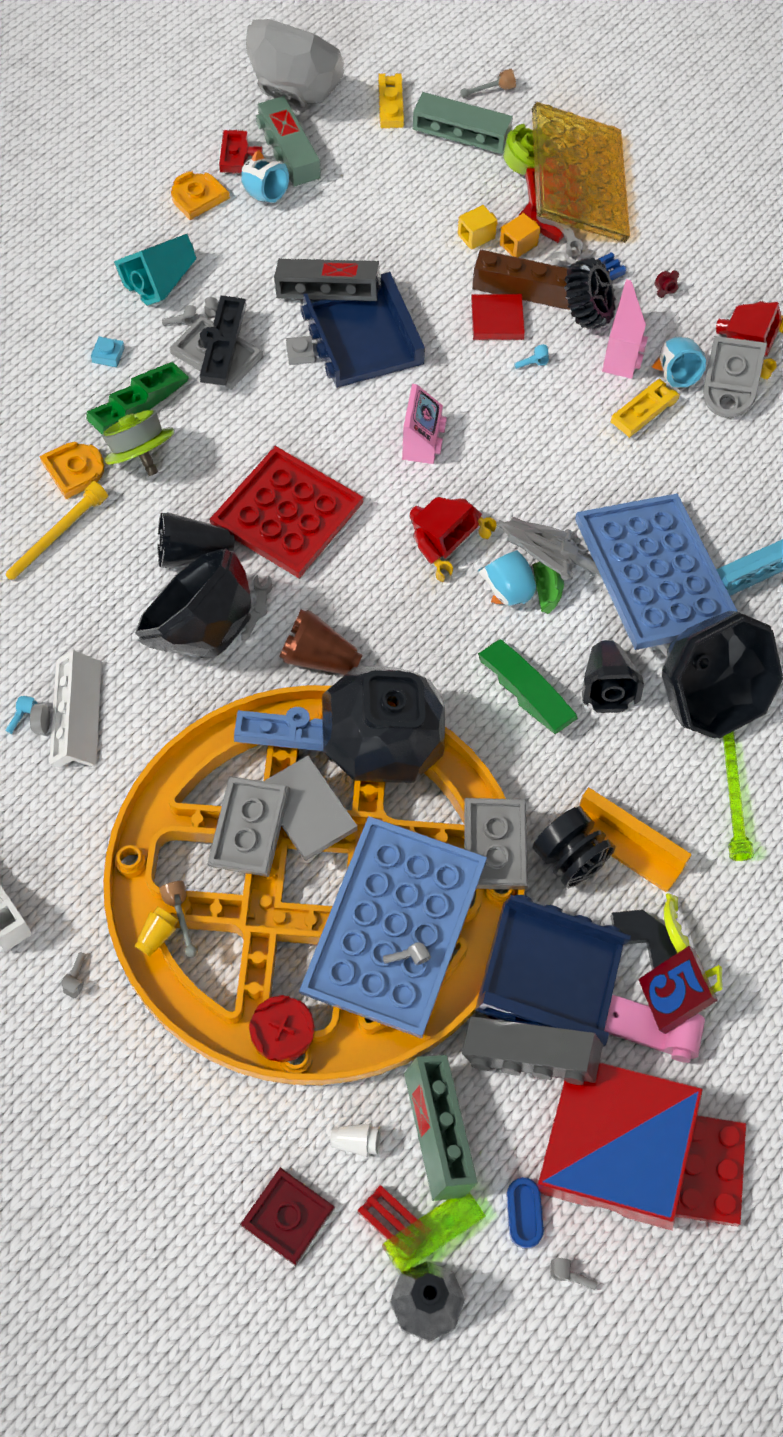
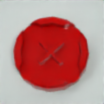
(281, 1028)

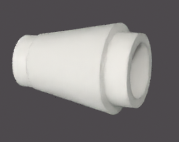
(357, 1139)

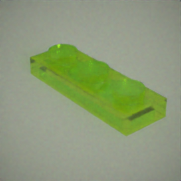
(432, 1232)

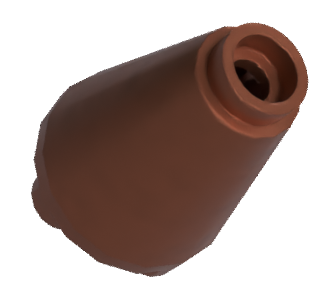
(318, 646)

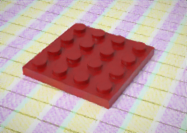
(287, 511)

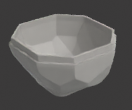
(292, 62)

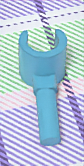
(540, 357)
(23, 705)

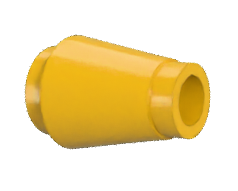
(156, 931)

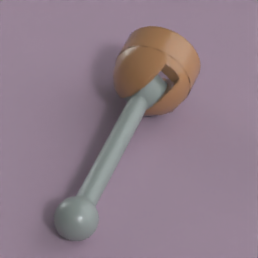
(505, 80)
(174, 895)

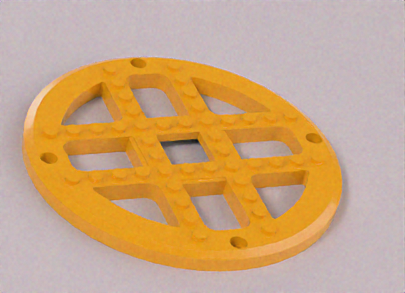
(155, 815)

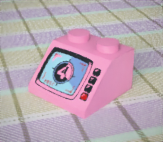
(422, 427)

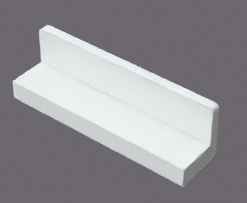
(75, 710)

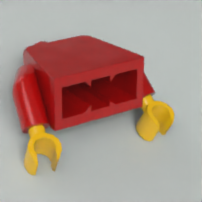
(755, 323)
(444, 527)

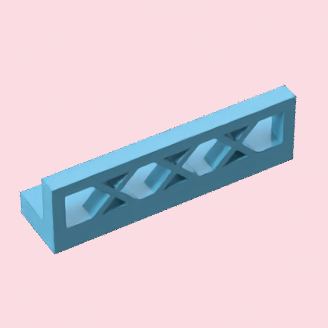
(752, 568)

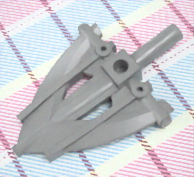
(547, 545)

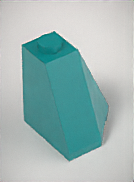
(157, 268)

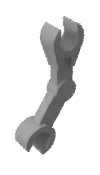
(568, 233)
(260, 607)

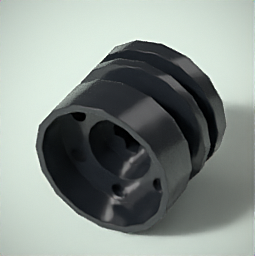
(578, 852)

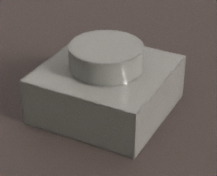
(300, 350)

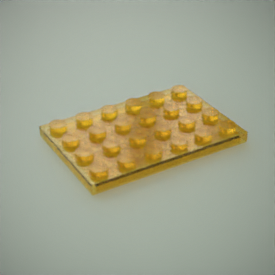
(579, 172)

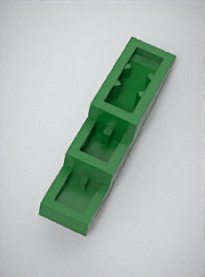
(142, 395)
(528, 685)

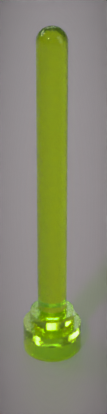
(740, 847)

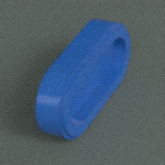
(524, 1213)

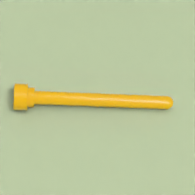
(93, 495)

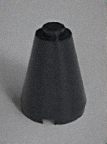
(186, 539)

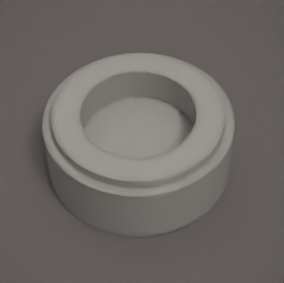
(39, 718)

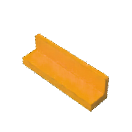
(635, 842)

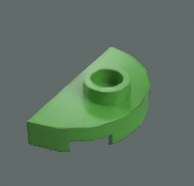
(549, 586)

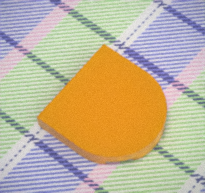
(197, 193)
(73, 467)

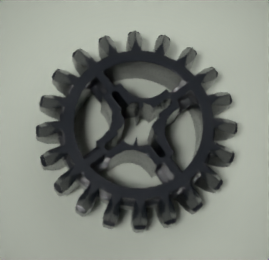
(590, 293)

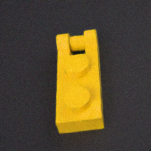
(390, 101)
(644, 407)

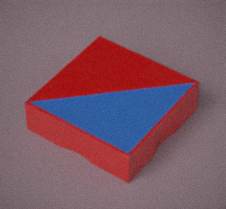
(622, 1144)

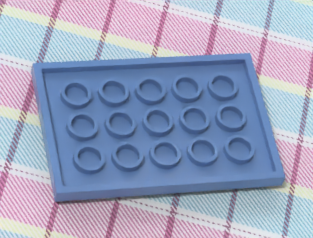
(654, 568)
(392, 896)

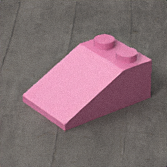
(626, 336)

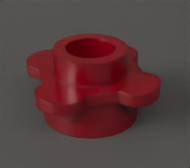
(667, 283)

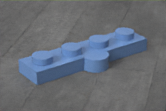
(287, 730)

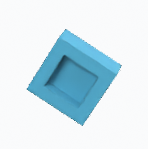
(107, 351)

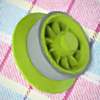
(135, 437)

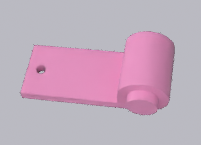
(637, 1024)

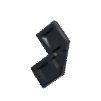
(645, 929)

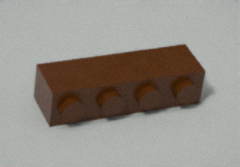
(513, 275)

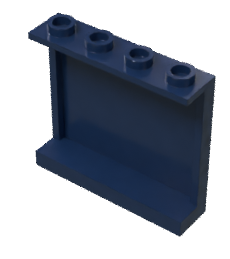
(364, 336)
(551, 968)

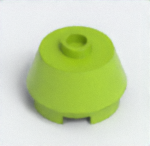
(519, 149)

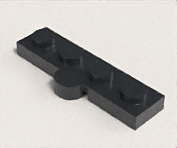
(221, 340)

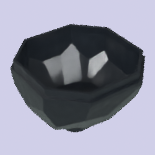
(199, 608)
(732, 680)
(381, 740)

